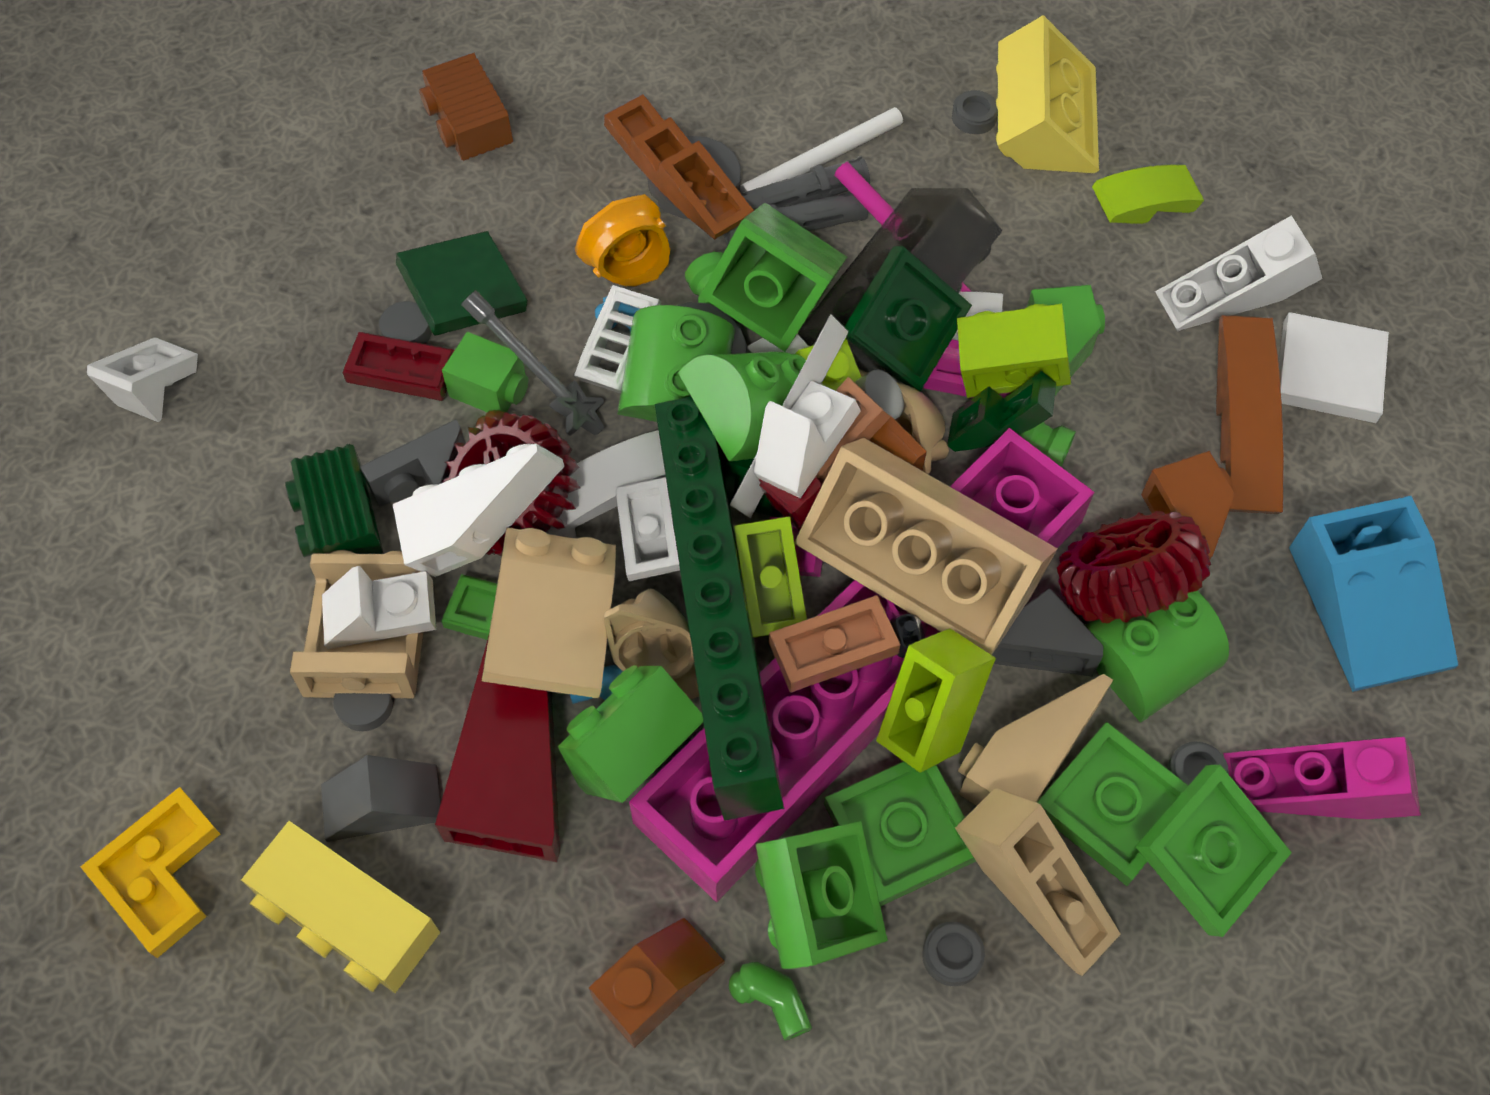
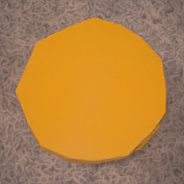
(625, 242)

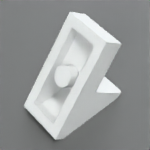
(140, 373)
(801, 439)
(647, 529)
(380, 609)

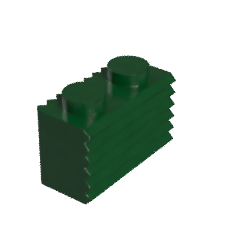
(333, 504)

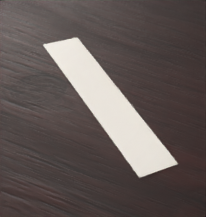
(814, 370)

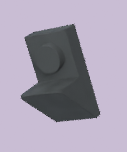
(413, 464)

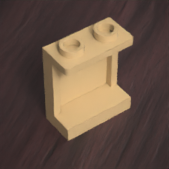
(366, 667)

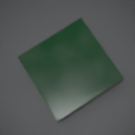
(450, 271)
(906, 318)

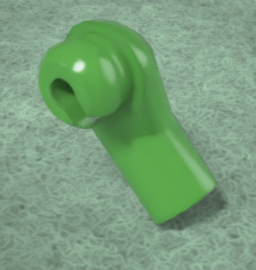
(774, 989)

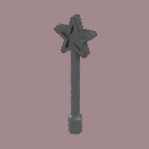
(570, 400)

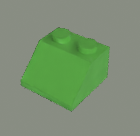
(629, 733)

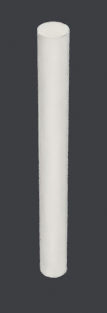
(828, 150)

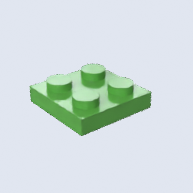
(1111, 801)
(906, 827)
(1213, 850)

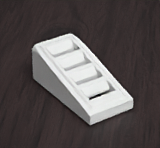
(595, 347)

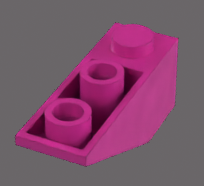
(1330, 779)

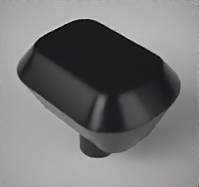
(908, 631)

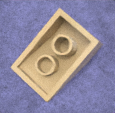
(551, 613)

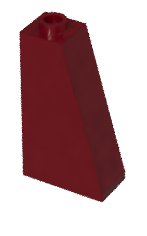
(504, 774)

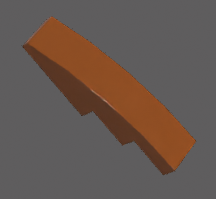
(678, 167)
(1250, 413)

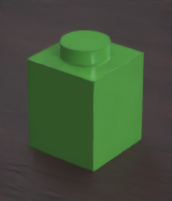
(485, 374)

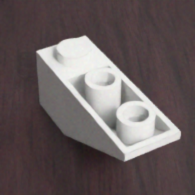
(1244, 278)
(468, 514)

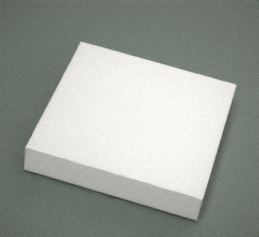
(1333, 367)

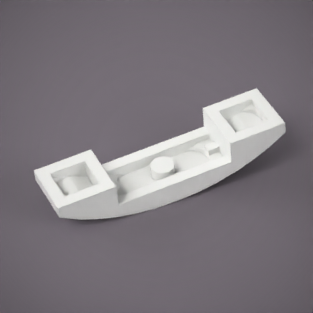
(599, 475)

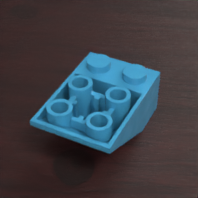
(1377, 591)

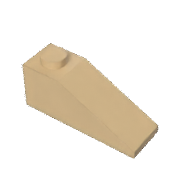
(1031, 749)
(1039, 876)

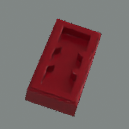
(397, 366)

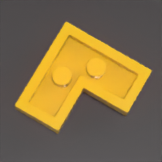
(139, 869)

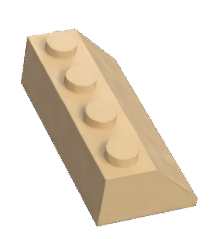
(923, 544)

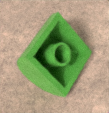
(659, 347)
(735, 392)
(1161, 654)
(820, 895)

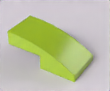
(1141, 192)

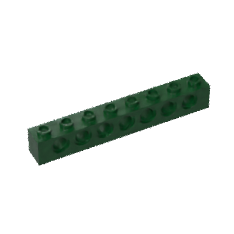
(717, 616)

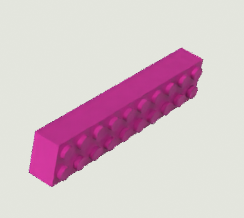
(833, 721)

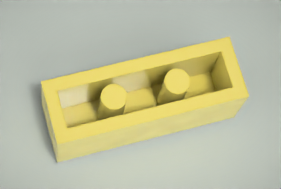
(339, 909)

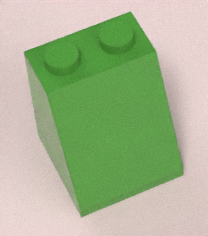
(772, 275)

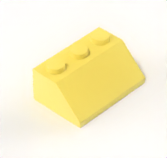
(1046, 101)

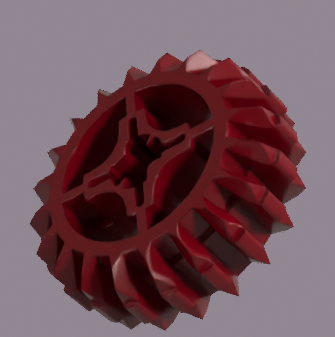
(494, 443)
(1134, 567)

